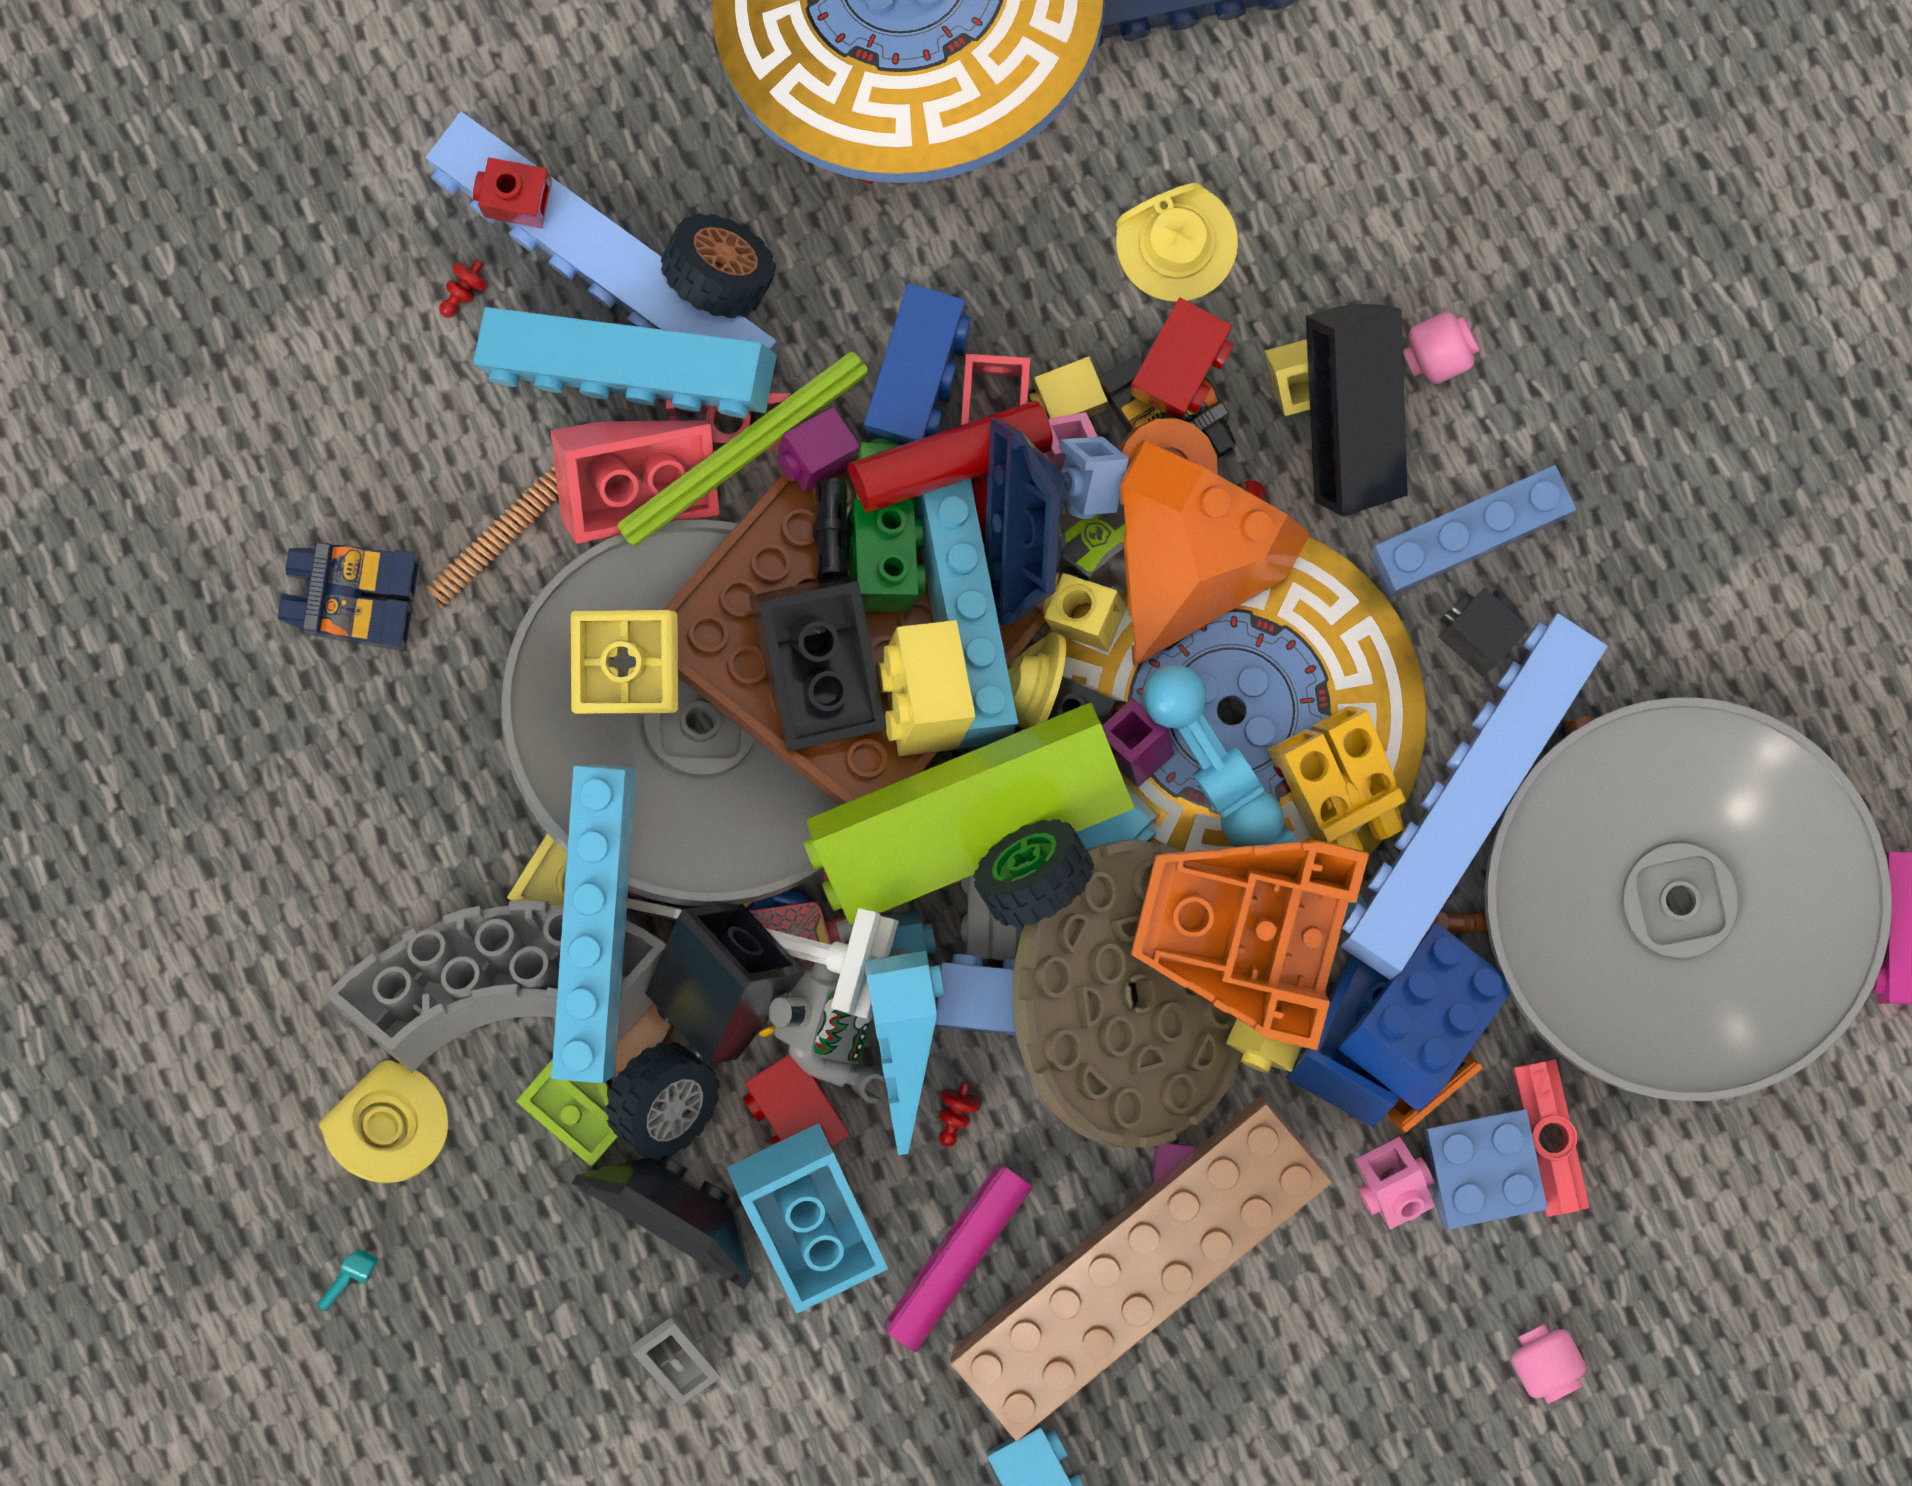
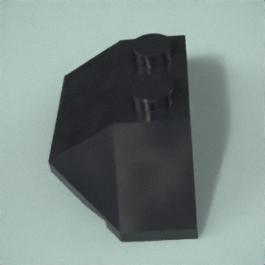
(675, 1210)

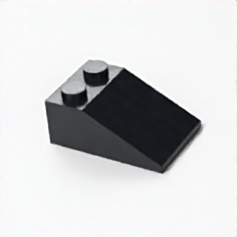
(819, 661)

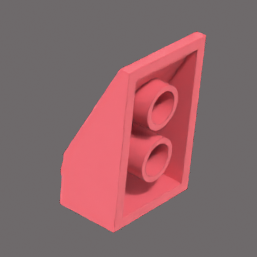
(620, 465)

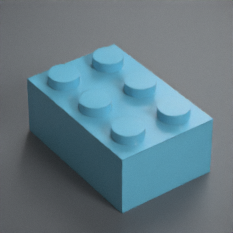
(807, 1218)

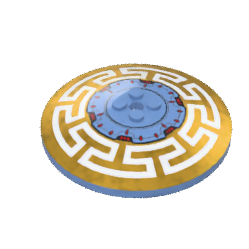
(905, 82)
(1291, 661)

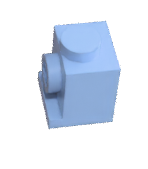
(1092, 475)

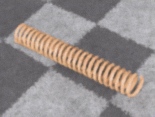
(520, 509)

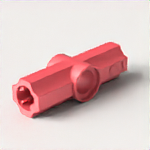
(1560, 1170)

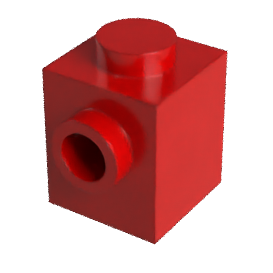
(513, 192)

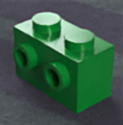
(885, 556)

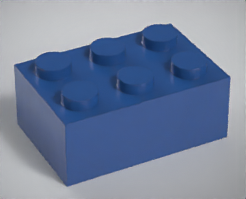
(918, 366)
(1427, 1018)

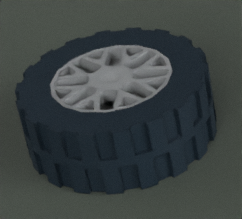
(662, 1100)

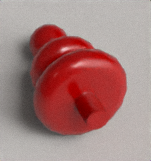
(460, 290)
(954, 1117)

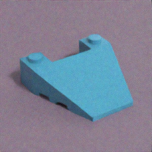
(905, 1017)

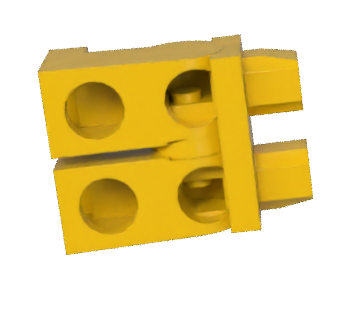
(1341, 778)

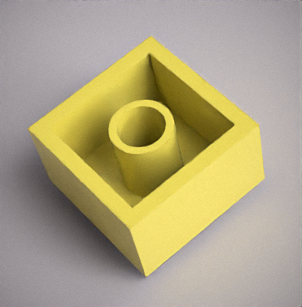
(926, 688)

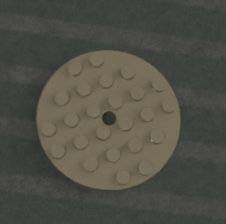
(1093, 1057)

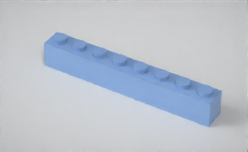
(584, 243)
(1472, 797)

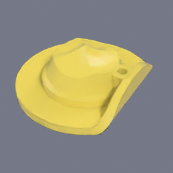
(1177, 243)
(1036, 679)
(387, 1125)

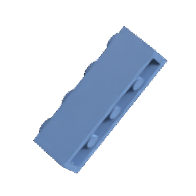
(1472, 531)

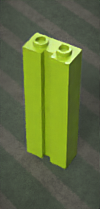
(949, 816)

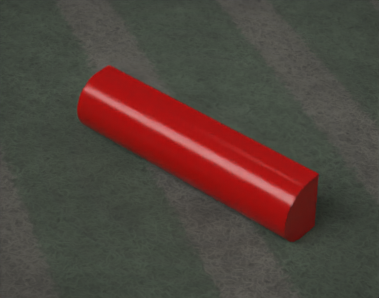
(940, 458)

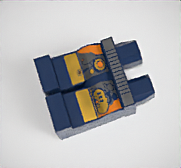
(336, 591)

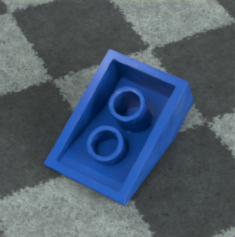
(1330, 1071)

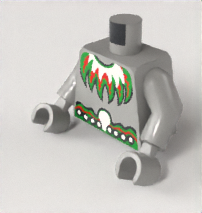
(820, 1037)

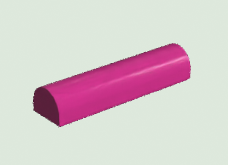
(957, 1257)

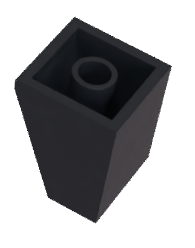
(720, 979)

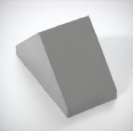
(675, 1360)

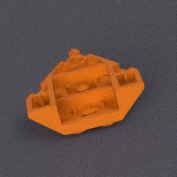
(1195, 547)

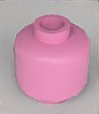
(1441, 347)
(1548, 1363)

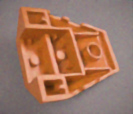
(1252, 929)

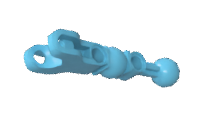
(1248, 813)

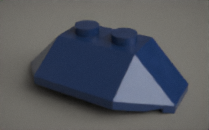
(1022, 523)

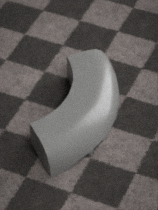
(474, 973)

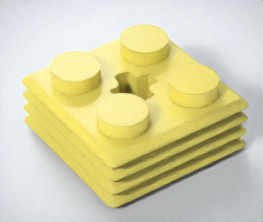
(601, 637)

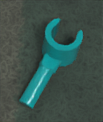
(356, 1266)

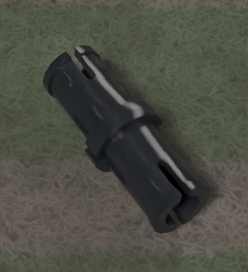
(831, 528)

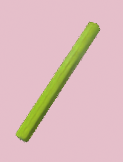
(742, 449)

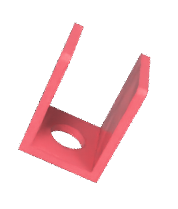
(993, 366)

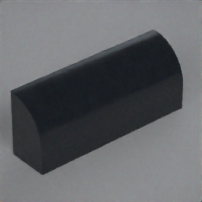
(1357, 406)

